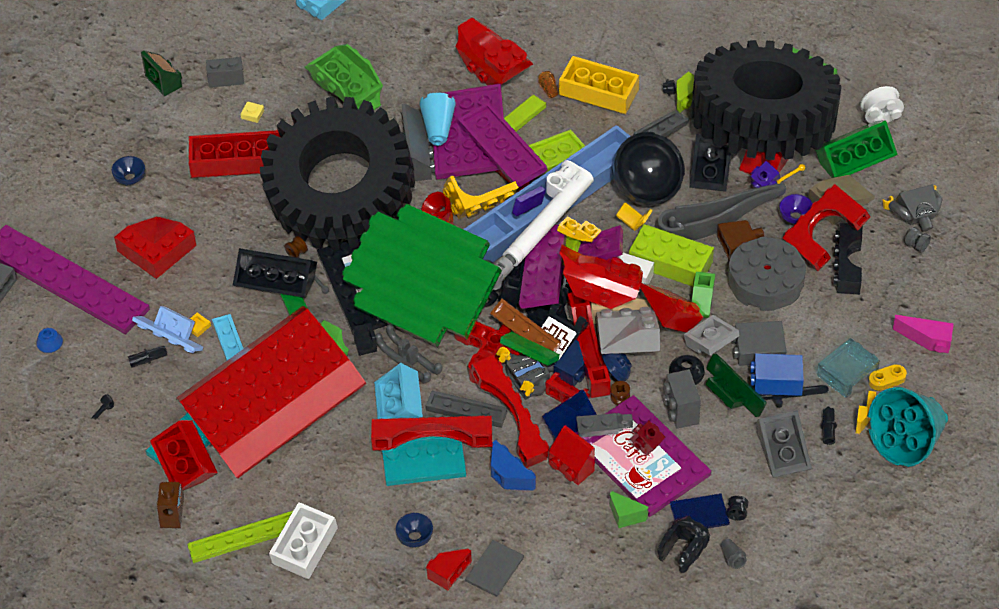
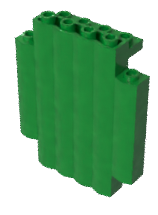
(421, 274)

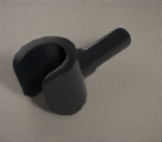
(107, 403)

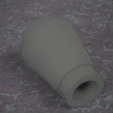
(734, 555)

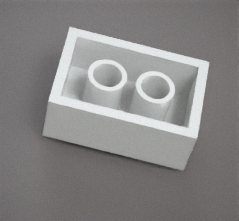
(303, 540)

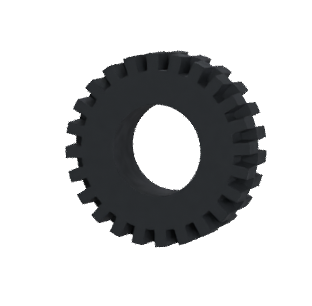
(765, 99)
(323, 135)

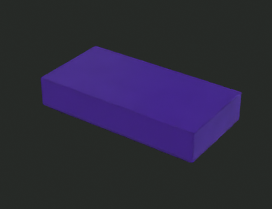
(528, 201)

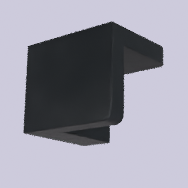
(364, 339)

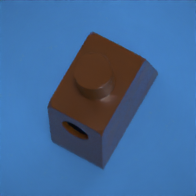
(736, 233)

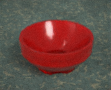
(436, 202)

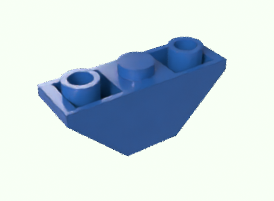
(509, 470)

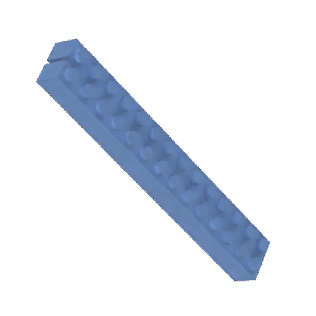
(503, 227)

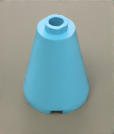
(437, 116)

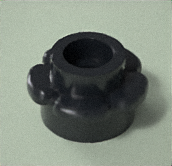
(669, 87)

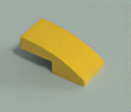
(862, 417)

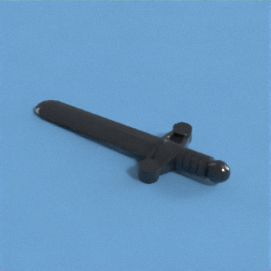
(811, 390)

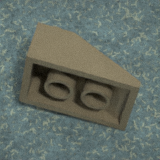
(848, 185)

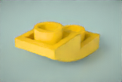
(573, 229)

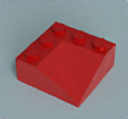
(155, 244)

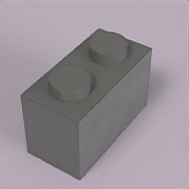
(225, 72)

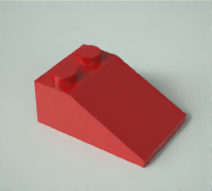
(672, 309)

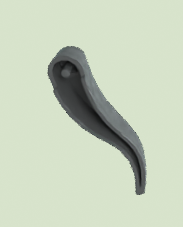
(701, 219)

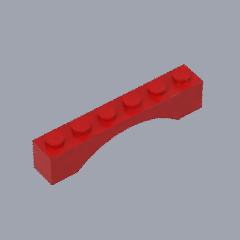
(594, 366)
(492, 379)
(391, 433)

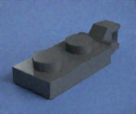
(603, 424)

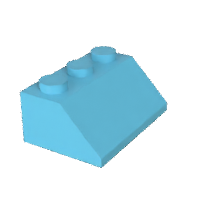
(398, 394)

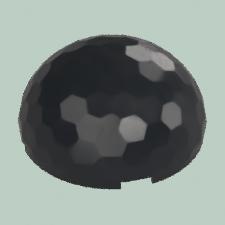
(648, 168)

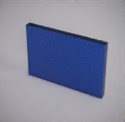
(567, 412)
(707, 510)

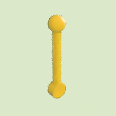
(801, 167)

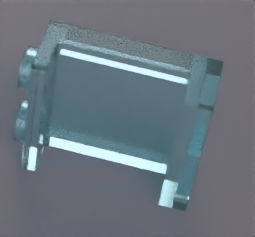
(847, 366)

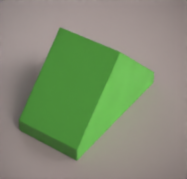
(627, 510)

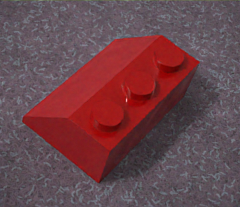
(183, 454)

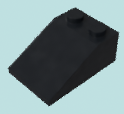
(710, 165)

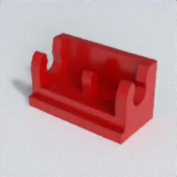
(560, 389)

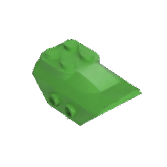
(347, 75)

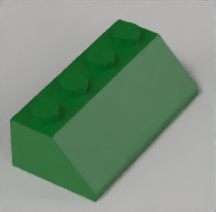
(857, 149)

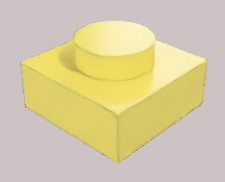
(252, 112)

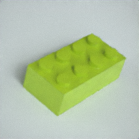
(672, 254)

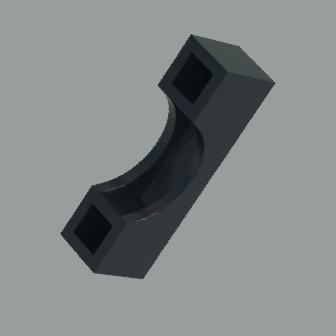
(848, 275)

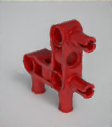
(487, 341)

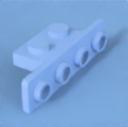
(172, 326)

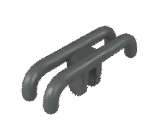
(407, 354)

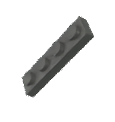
(666, 125)
(460, 406)

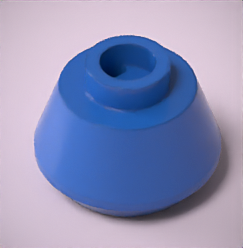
(49, 340)

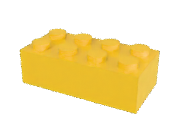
(599, 84)

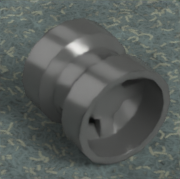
(917, 239)

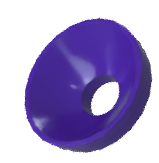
(792, 204)

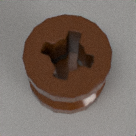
(296, 247)
(624, 392)

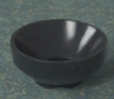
(697, 370)

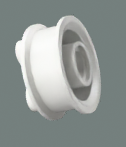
(882, 104)

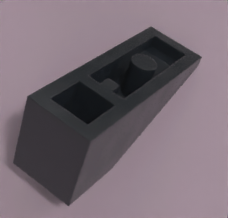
(511, 285)

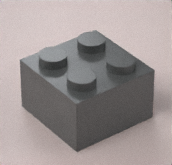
(682, 399)

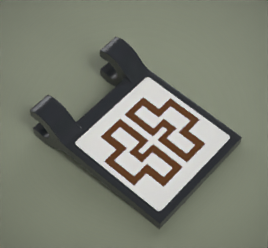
(561, 329)

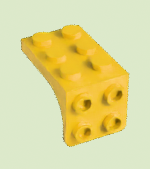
(469, 205)

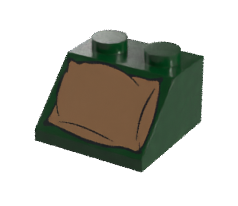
(161, 73)

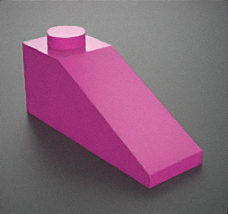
(927, 333)

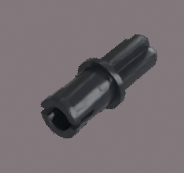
(147, 356)
(828, 426)

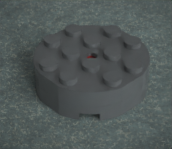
(766, 273)

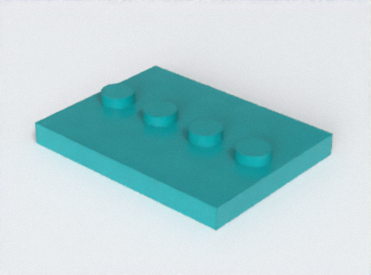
(424, 461)

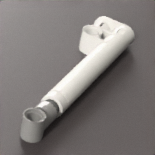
(565, 188)

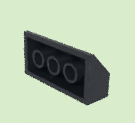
(274, 273)

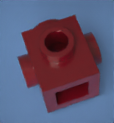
(647, 437)

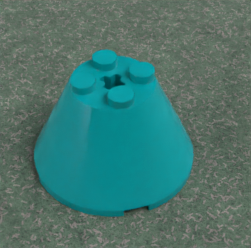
(905, 425)

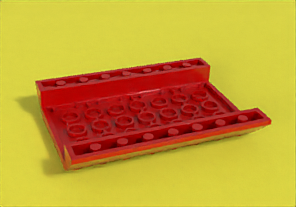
(271, 391)

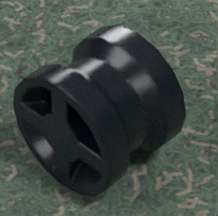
(737, 508)

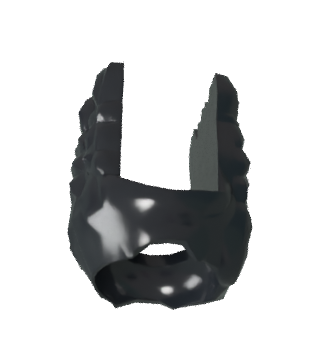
(688, 530)

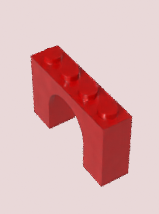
(832, 203)

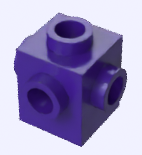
(764, 175)

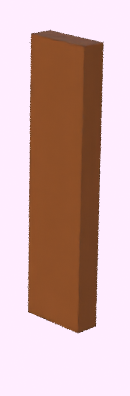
(523, 325)

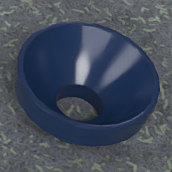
(128, 165)
(618, 365)
(414, 523)

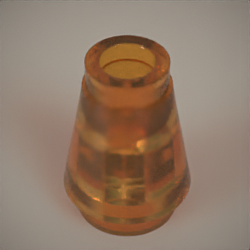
(548, 83)

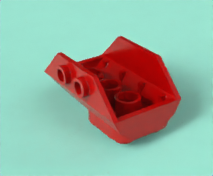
(489, 54)
(601, 280)

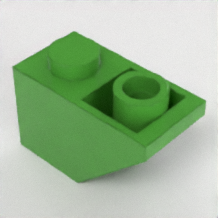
(703, 292)

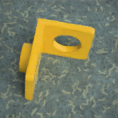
(632, 217)

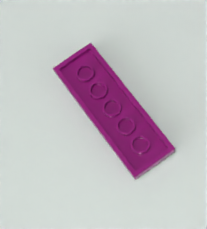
(502, 144)
(543, 271)

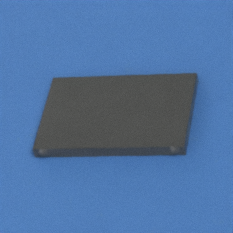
(494, 568)

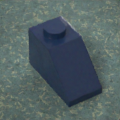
(571, 365)

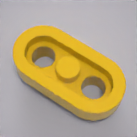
(888, 376)

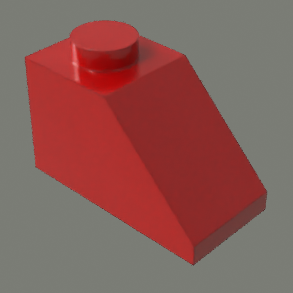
(448, 567)

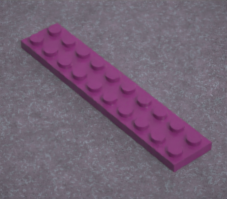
(69, 281)

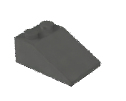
(784, 444)

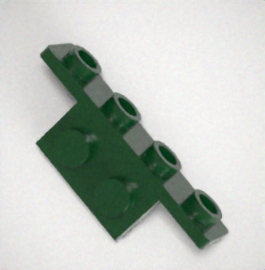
(732, 388)

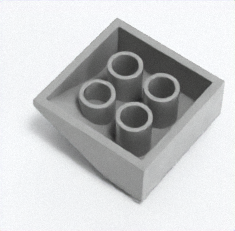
(628, 330)

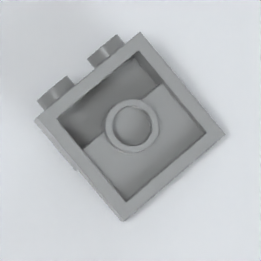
(710, 335)

